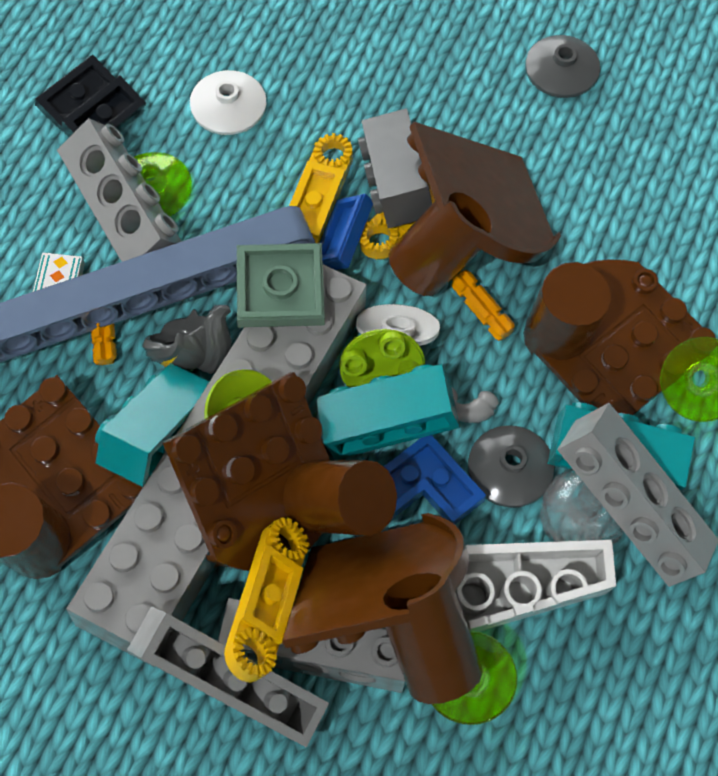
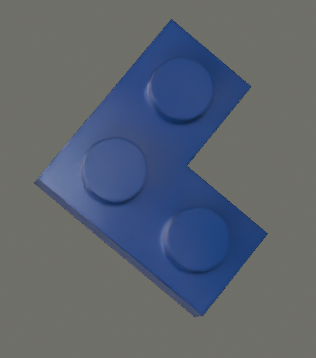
(432, 473)

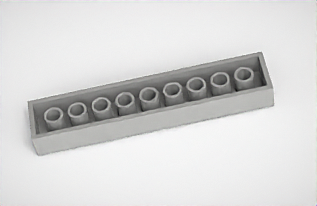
(158, 547)

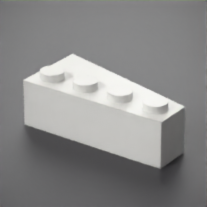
(531, 579)

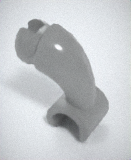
(478, 409)

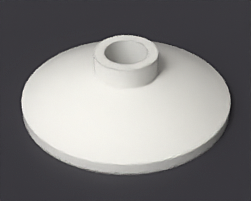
(228, 113)
(407, 319)

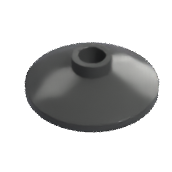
(562, 66)
(506, 483)

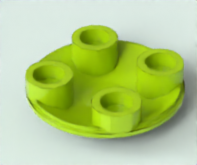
(379, 354)

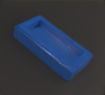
(344, 230)

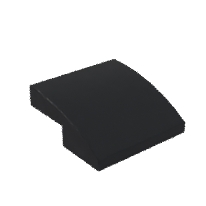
(89, 93)

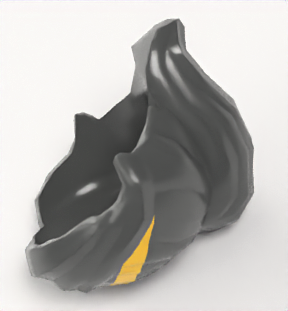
(192, 341)

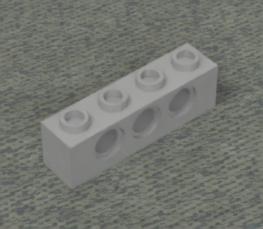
(117, 191)
(639, 495)
(364, 662)
(202, 664)

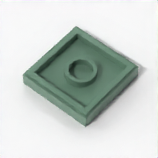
(280, 285)

